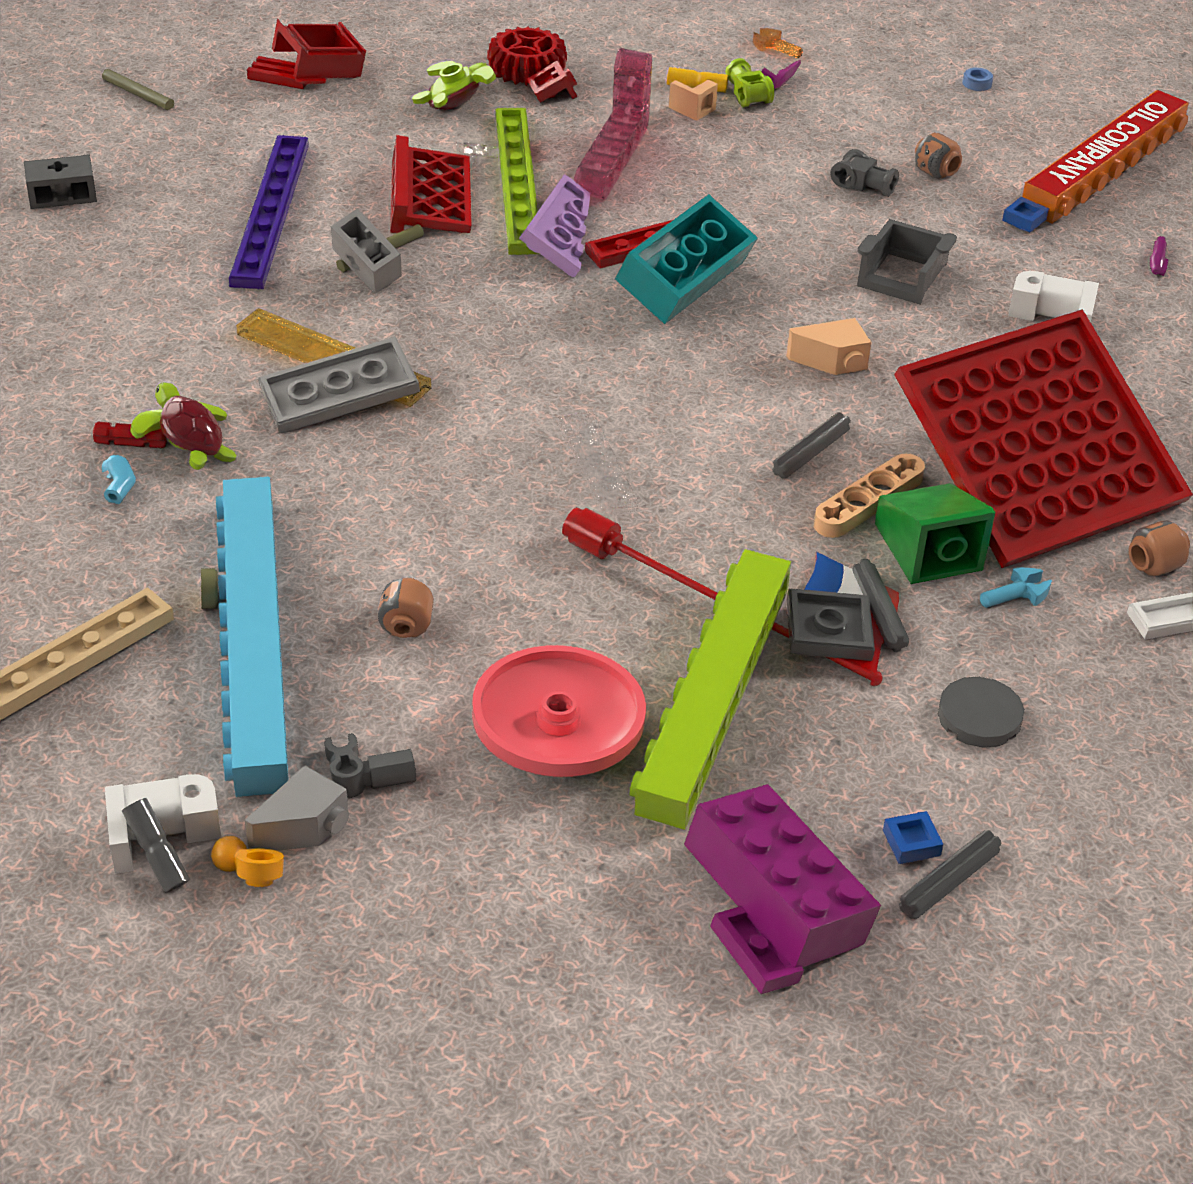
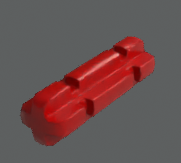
(121, 435)

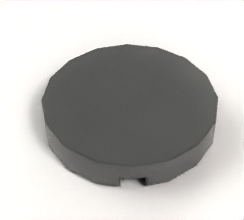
(981, 711)

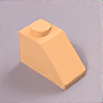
(830, 346)

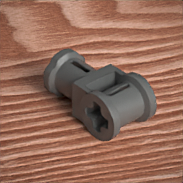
(863, 173)

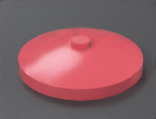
(558, 711)

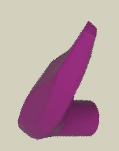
(783, 75)

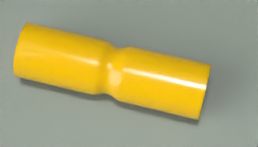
(693, 78)

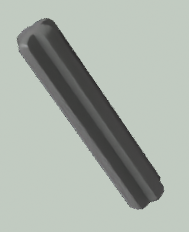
(811, 445)
(881, 605)
(949, 874)

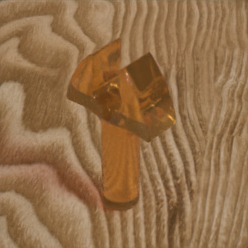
(772, 39)

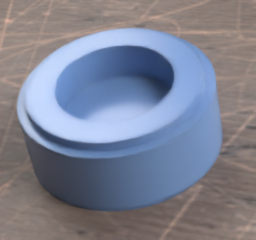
(977, 79)

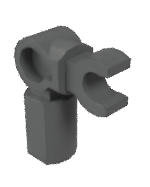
(378, 770)

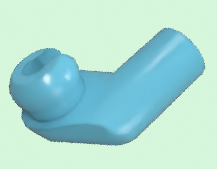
(122, 476)

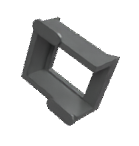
(907, 243)

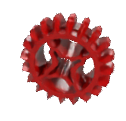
(524, 52)

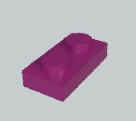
(753, 951)

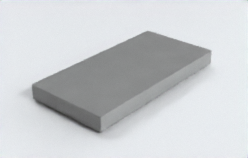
(338, 385)

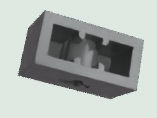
(60, 181)

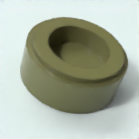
(209, 588)

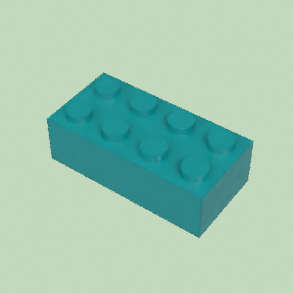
(686, 258)

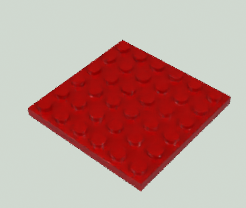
(1043, 435)

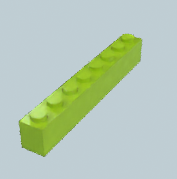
(711, 691)

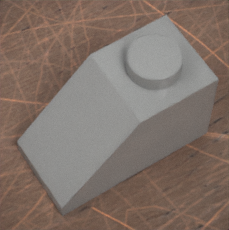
(299, 813)

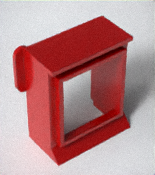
(322, 51)

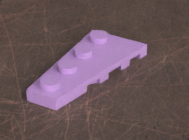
(560, 226)

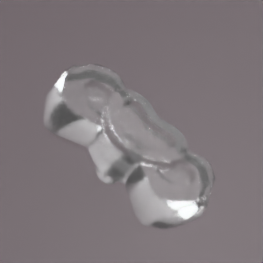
(475, 150)

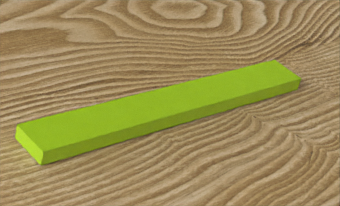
(516, 176)

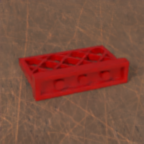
(406, 186)

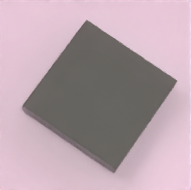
(830, 624)

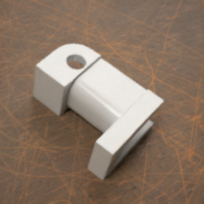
(1050, 296)
(175, 812)

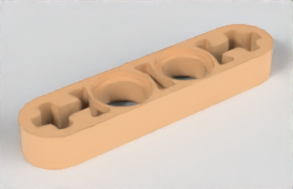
(863, 490)

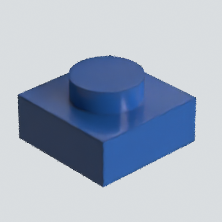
(1025, 214)
(913, 837)

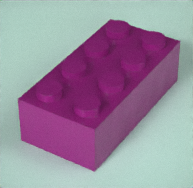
(781, 875)

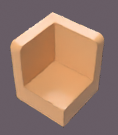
(693, 101)

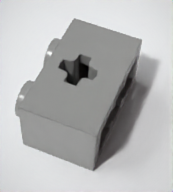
(366, 251)

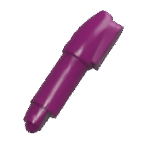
(1158, 261)

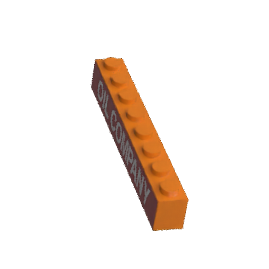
(1107, 154)

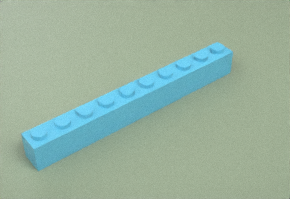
(251, 640)

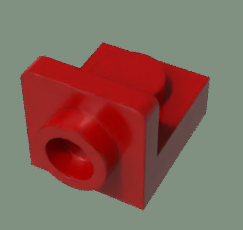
(552, 80)

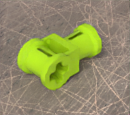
(748, 84)

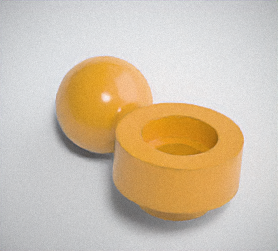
(256, 865)

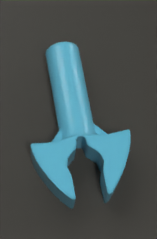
(1022, 587)

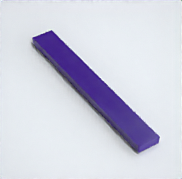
(269, 213)

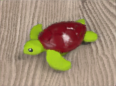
(454, 85)
(186, 425)

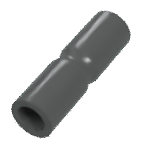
(153, 840)

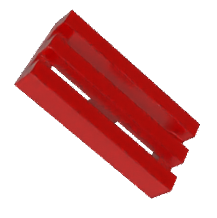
(274, 72)

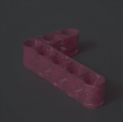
(624, 127)

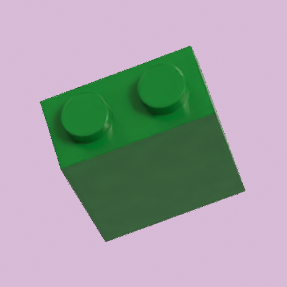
(935, 531)

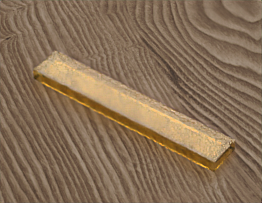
(304, 344)

